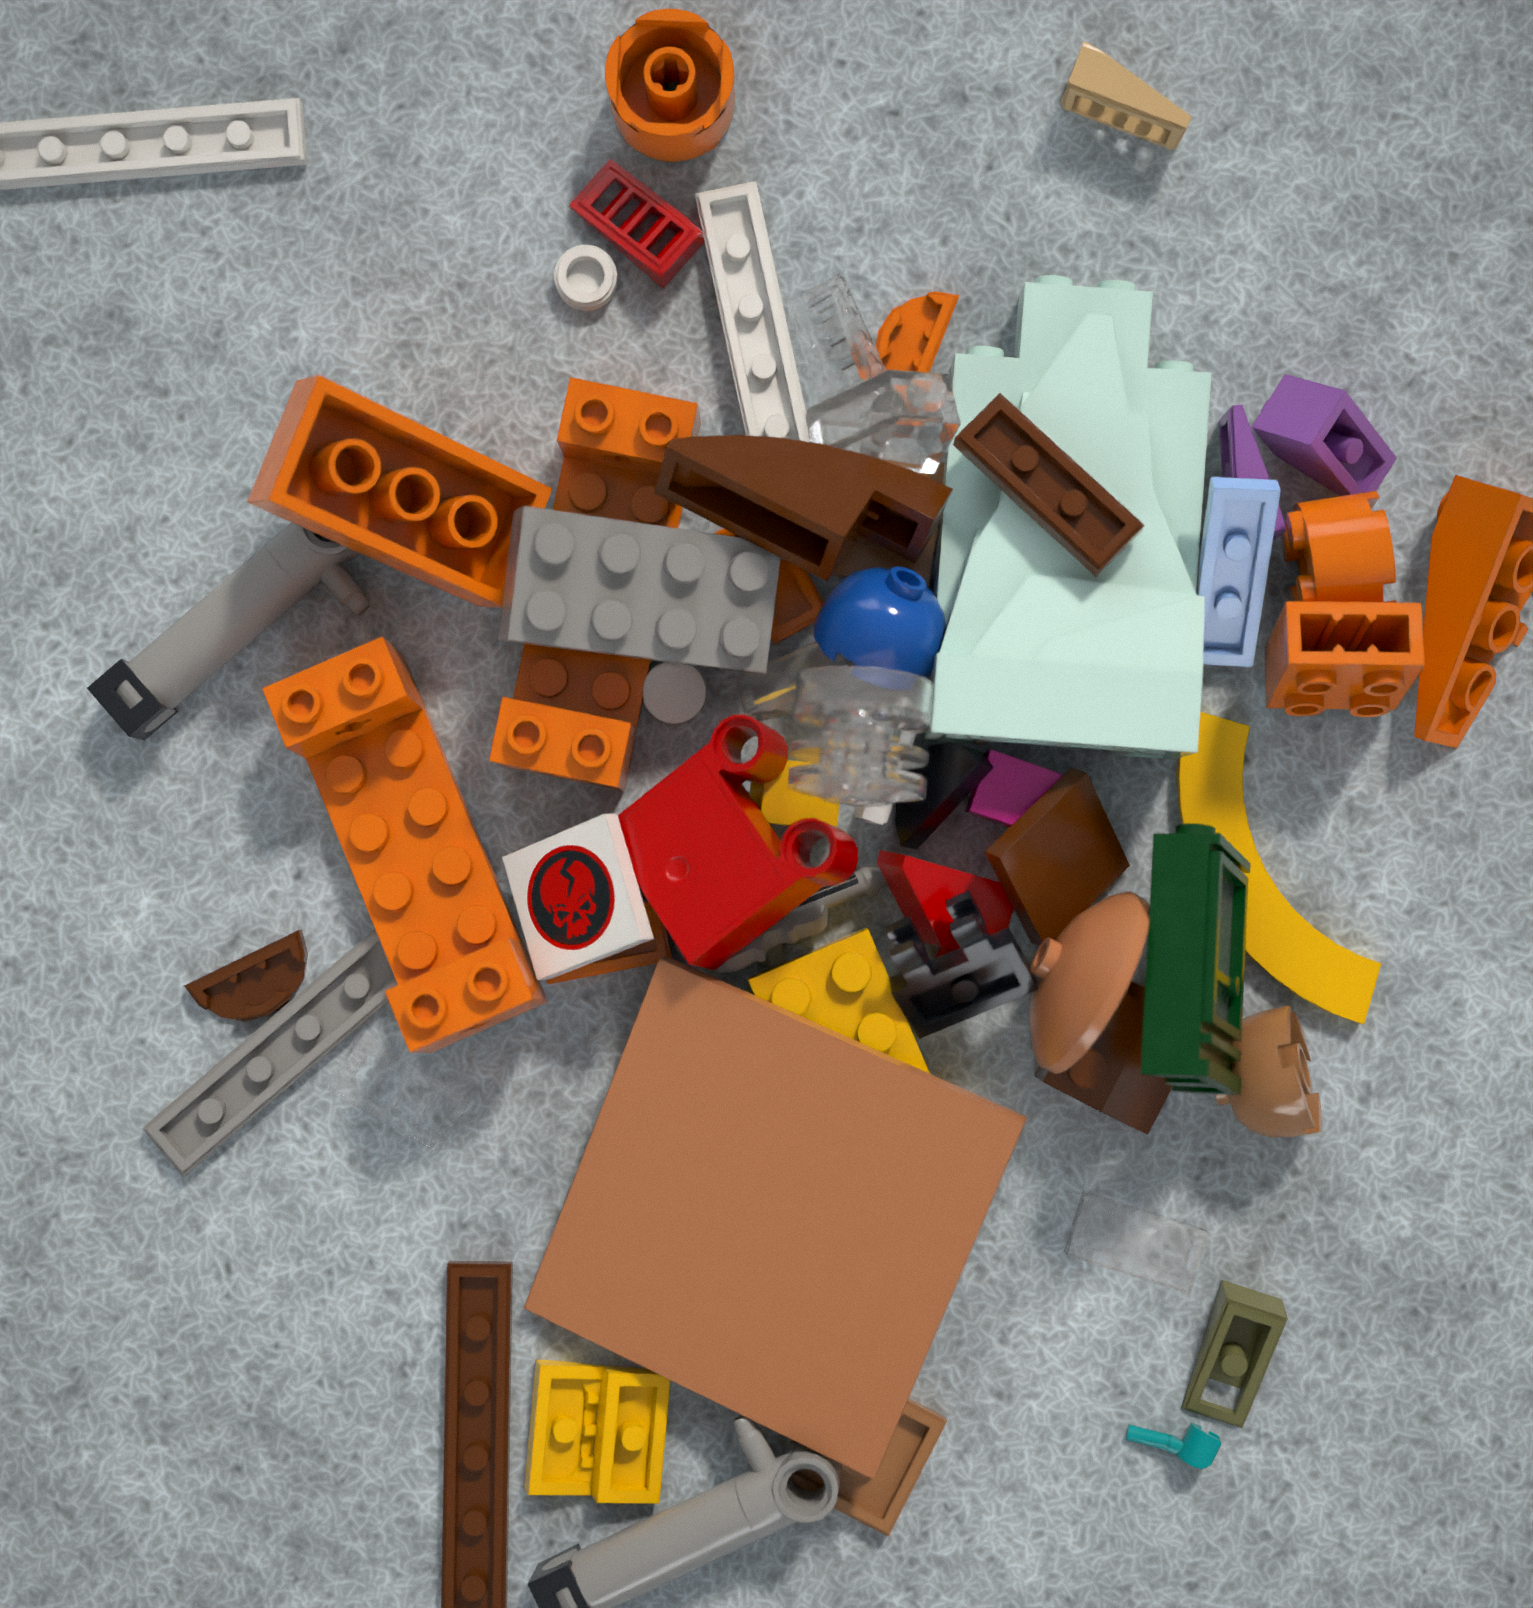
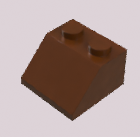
(1111, 1068)

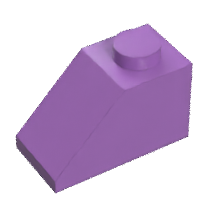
(1324, 436)

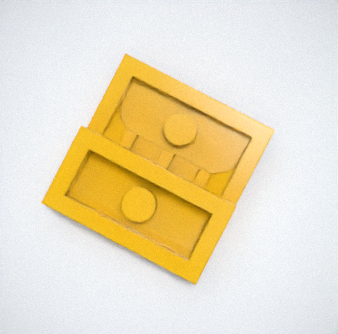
(626, 1432)

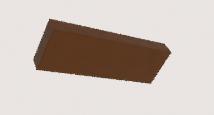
(1048, 484)

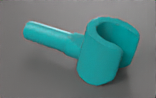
(1195, 1448)

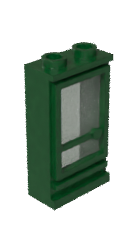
(1195, 961)

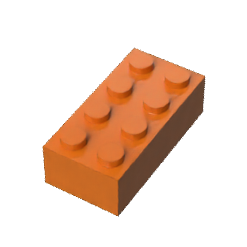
(393, 490)

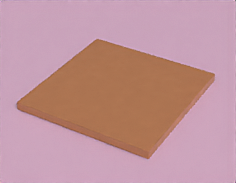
(773, 1214)

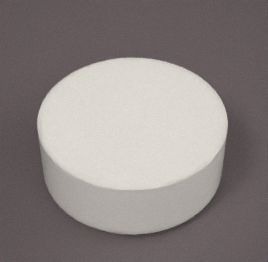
(586, 277)
(674, 693)

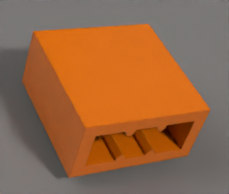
(1343, 657)

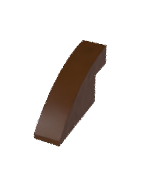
(802, 497)

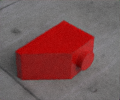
(922, 891)

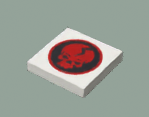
(577, 897)

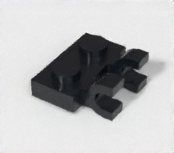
(959, 983)

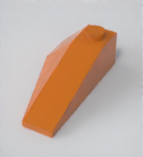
(1473, 602)

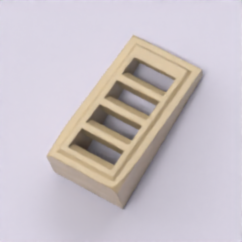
(1118, 98)

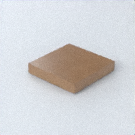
(881, 1499)

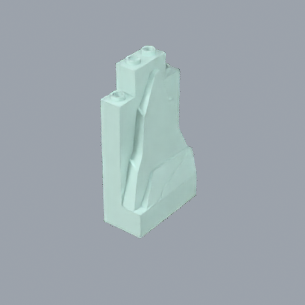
(1030, 633)

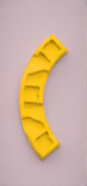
(1276, 934)

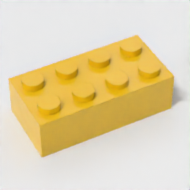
(844, 991)

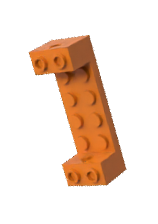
(579, 709)
(408, 845)

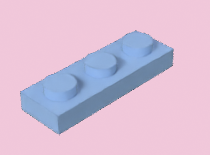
(1235, 566)

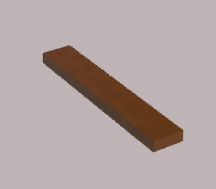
(477, 1434)

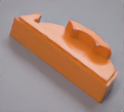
(915, 332)

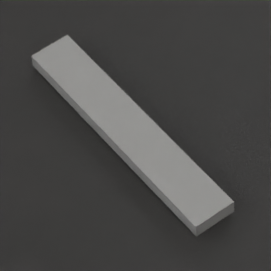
(274, 1056)

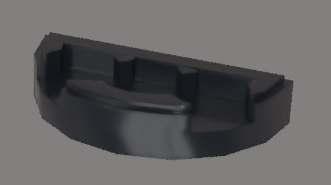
(950, 778)

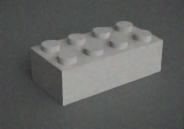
(638, 591)

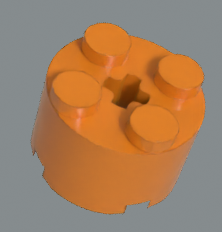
(662, 50)
(1339, 549)

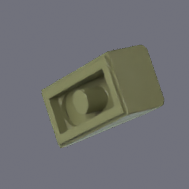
(1236, 1349)

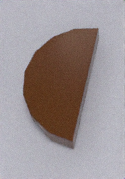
(255, 983)

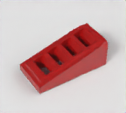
(673, 256)

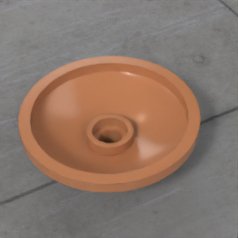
(1084, 978)

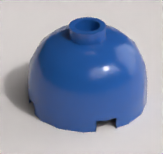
(882, 621)

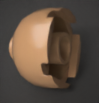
(1274, 1077)

